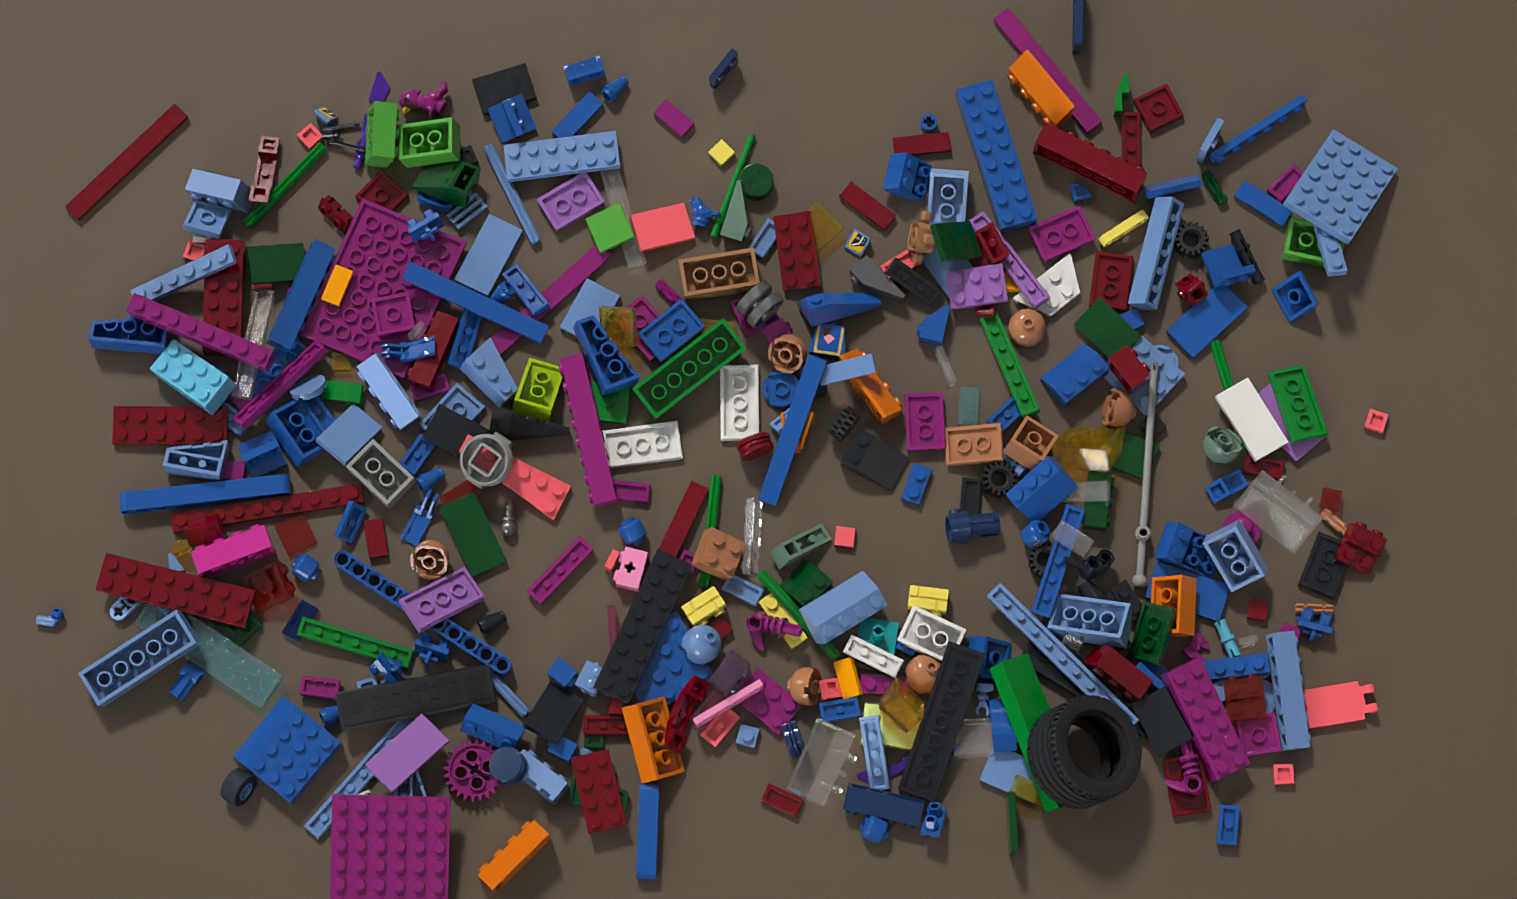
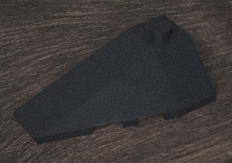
(516, 427)

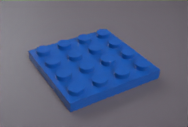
(669, 666)

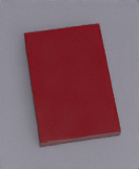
(1111, 279)
(1183, 803)

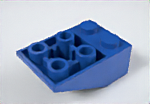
(1184, 549)

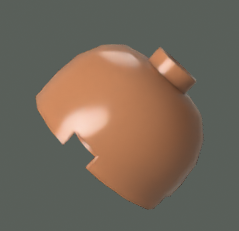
(1027, 328)
(787, 353)
(1118, 408)
(430, 559)
(922, 673)
(804, 686)

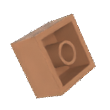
(1030, 443)
(718, 554)

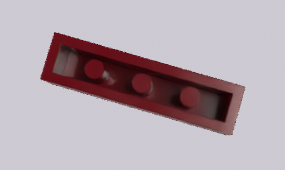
(427, 369)

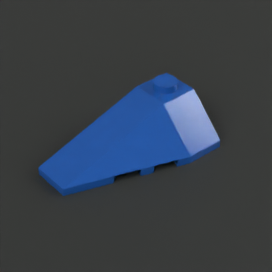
(833, 306)

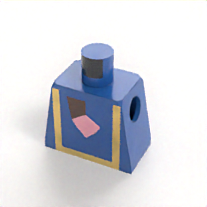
(828, 341)

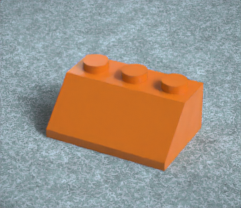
(1179, 594)

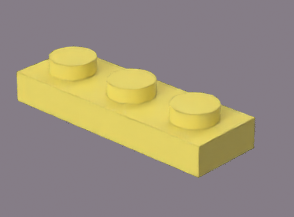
(774, 608)

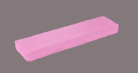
(728, 703)

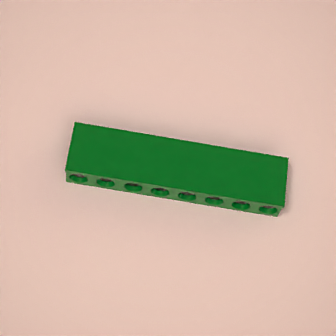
(1023, 703)

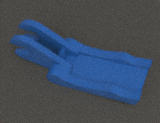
(409, 351)
(420, 520)

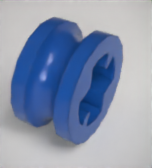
(924, 126)

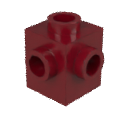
(1191, 289)

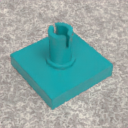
(879, 633)

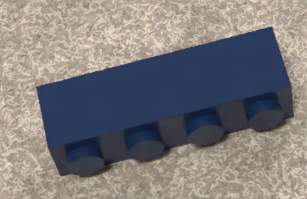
(883, 804)

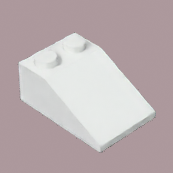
(929, 633)

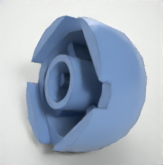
(702, 644)

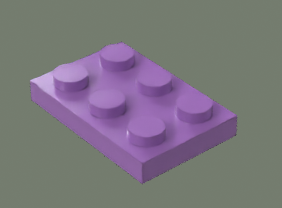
(570, 201)
(976, 286)

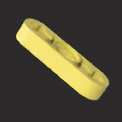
(1123, 228)

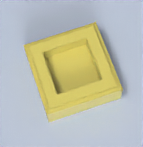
(721, 152)

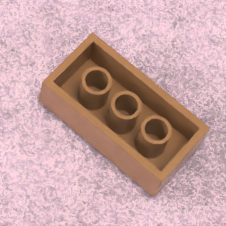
(718, 274)

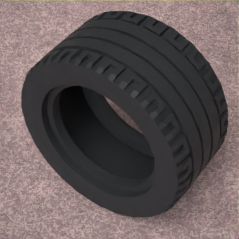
(1116, 742)

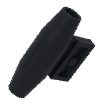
(1121, 593)

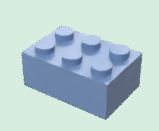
(1235, 555)

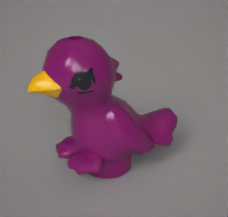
(429, 102)

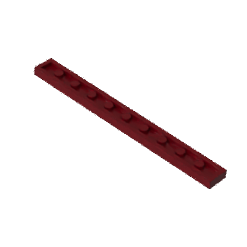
(273, 506)

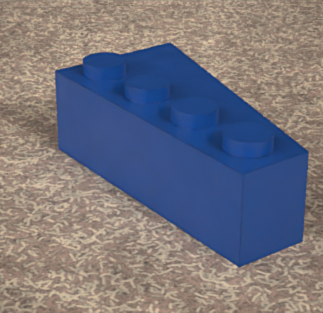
(128, 335)
(606, 362)

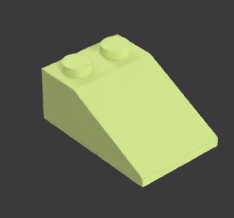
(891, 735)

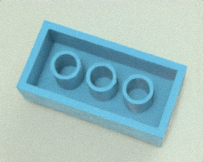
(193, 377)

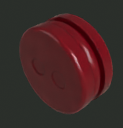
(755, 446)

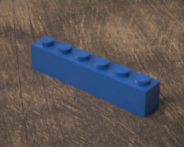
(300, 296)

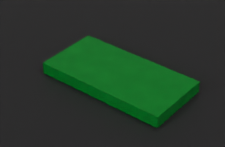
(1297, 404)

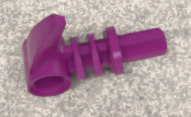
(768, 624)
(1191, 773)

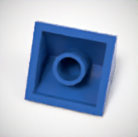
(1295, 296)

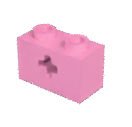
(632, 580)

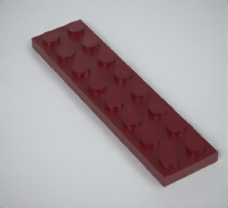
(175, 590)

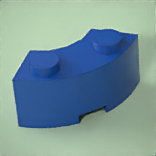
(1002, 731)

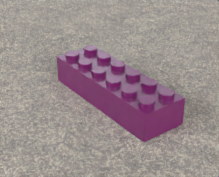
(1206, 719)

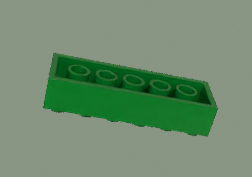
(689, 368)

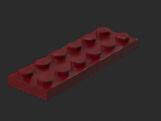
(168, 425)

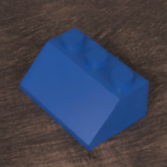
(1075, 374)
(297, 431)
(1042, 489)

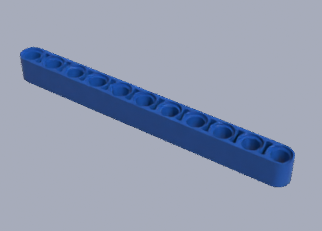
(443, 632)

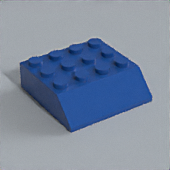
(288, 750)

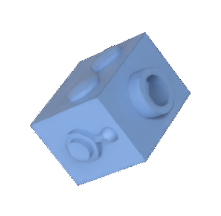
(588, 678)

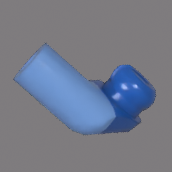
(51, 620)

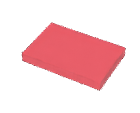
(662, 227)

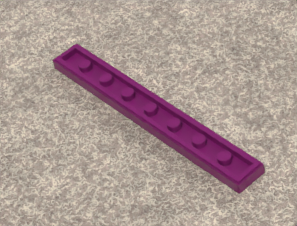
(1022, 41)
(556, 293)

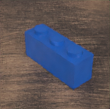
(492, 727)

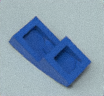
(1227, 486)

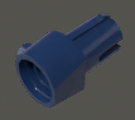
(962, 527)

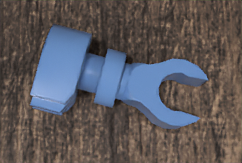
(1020, 470)
(983, 689)

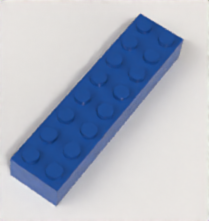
(996, 157)

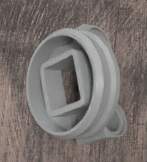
(499, 446)

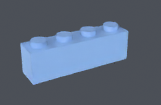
(389, 391)

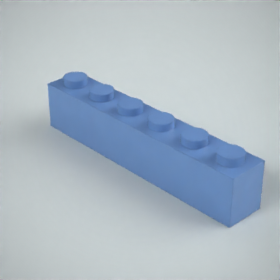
(1156, 253)
(1288, 691)

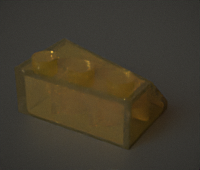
(1089, 448)

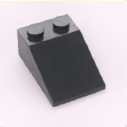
(874, 460)

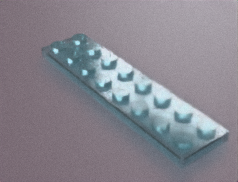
(222, 658)

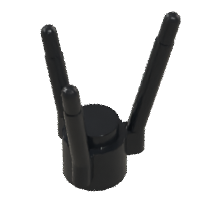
(332, 132)

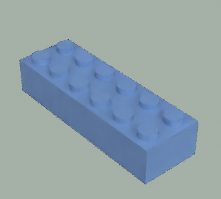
(139, 658)

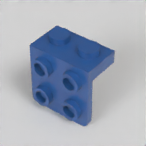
(1226, 267)

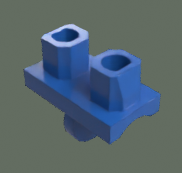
(426, 227)
(1306, 620)
(431, 652)
(388, 667)
(934, 820)

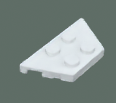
(1059, 283)

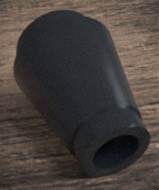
(491, 621)

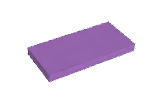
(1295, 450)
(441, 599)
(406, 753)

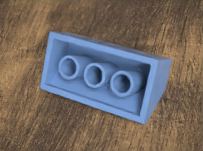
(842, 607)
(1091, 618)

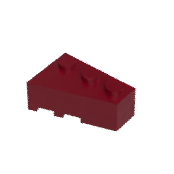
(1118, 671)

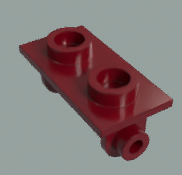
(329, 207)

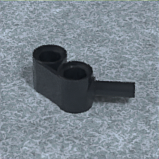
(1093, 565)

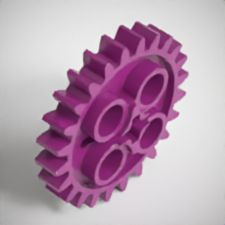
(464, 784)

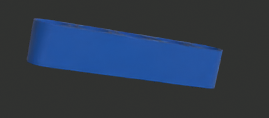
(647, 831)

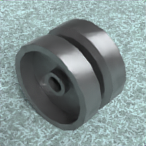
(759, 304)

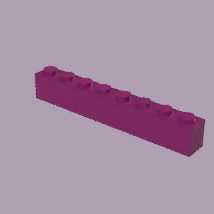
(201, 332)
(589, 430)

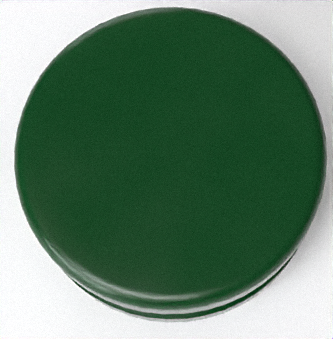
(756, 181)

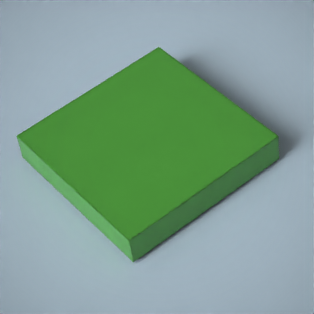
(610, 228)

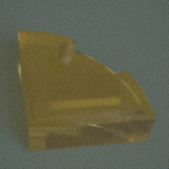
(340, 363)

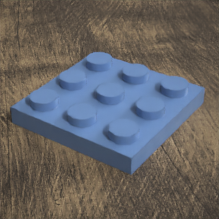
(1167, 377)

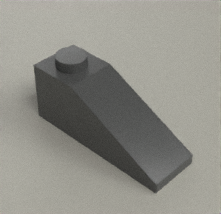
(871, 278)

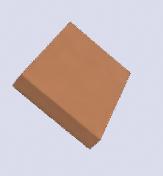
(974, 444)

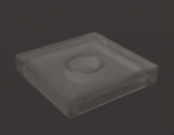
(974, 739)

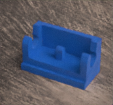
(584, 70)

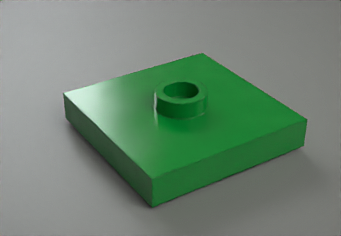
(612, 407)

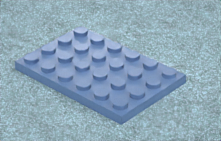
(1340, 187)

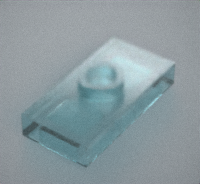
(968, 406)

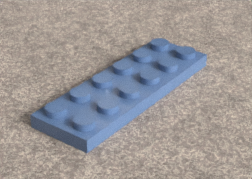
(561, 156)

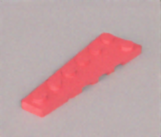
(528, 482)

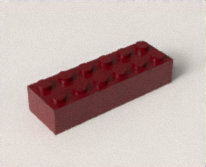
(1089, 162)
(225, 293)

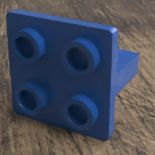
(511, 118)
(262, 454)

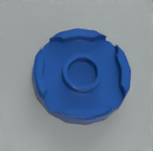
(780, 389)

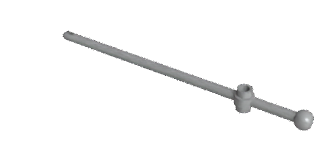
(1139, 579)

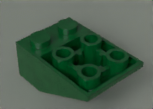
(449, 181)

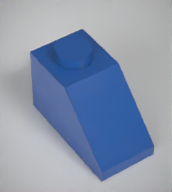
(934, 327)

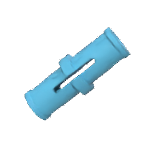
(1227, 638)

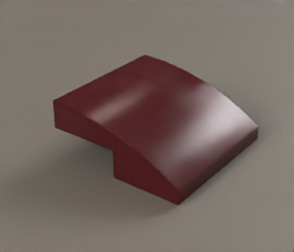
(990, 246)

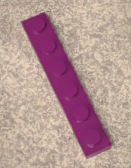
(280, 385)

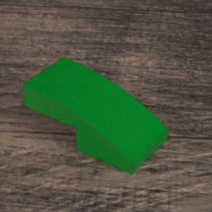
(1122, 92)
(343, 392)

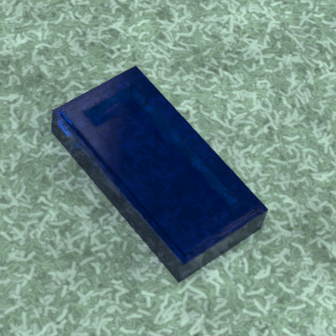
(304, 609)

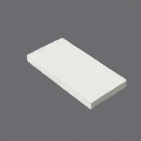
(739, 401)
(1251, 419)
(643, 444)

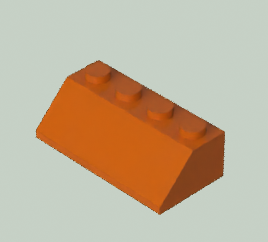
(1040, 90)
(875, 393)
(647, 729)
(514, 856)

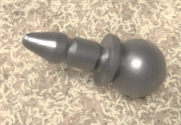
(508, 526)

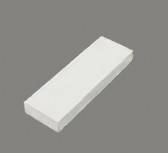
(873, 656)

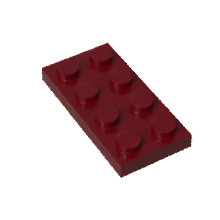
(797, 251)
(598, 791)

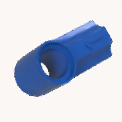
(189, 676)

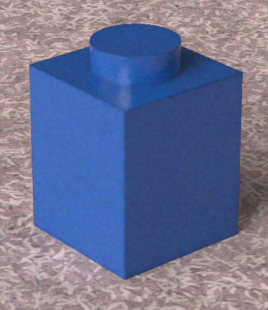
(563, 674)
(563, 750)

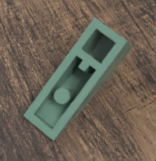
(737, 217)
(799, 546)

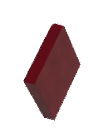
(1158, 108)
(383, 192)

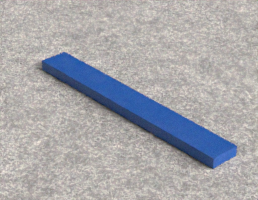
(475, 302)
(792, 430)

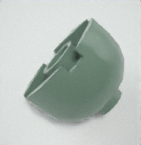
(1221, 445)

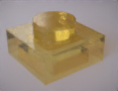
(180, 547)

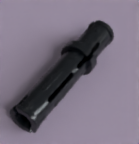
(1246, 255)

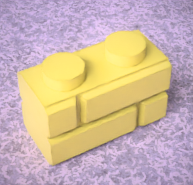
(929, 599)
(704, 607)

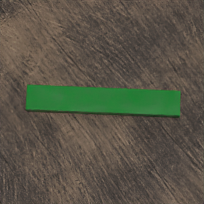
(1010, 365)
(352, 641)

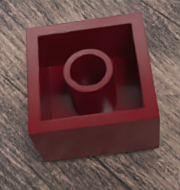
(1129, 369)

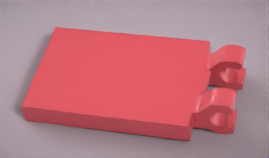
(1337, 704)

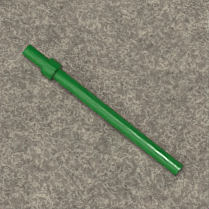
(719, 220)

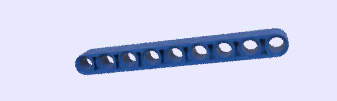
(204, 494)

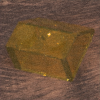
(901, 705)

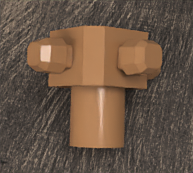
(921, 237)

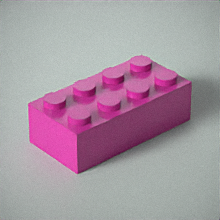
(233, 551)

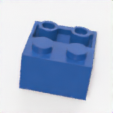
(907, 176)

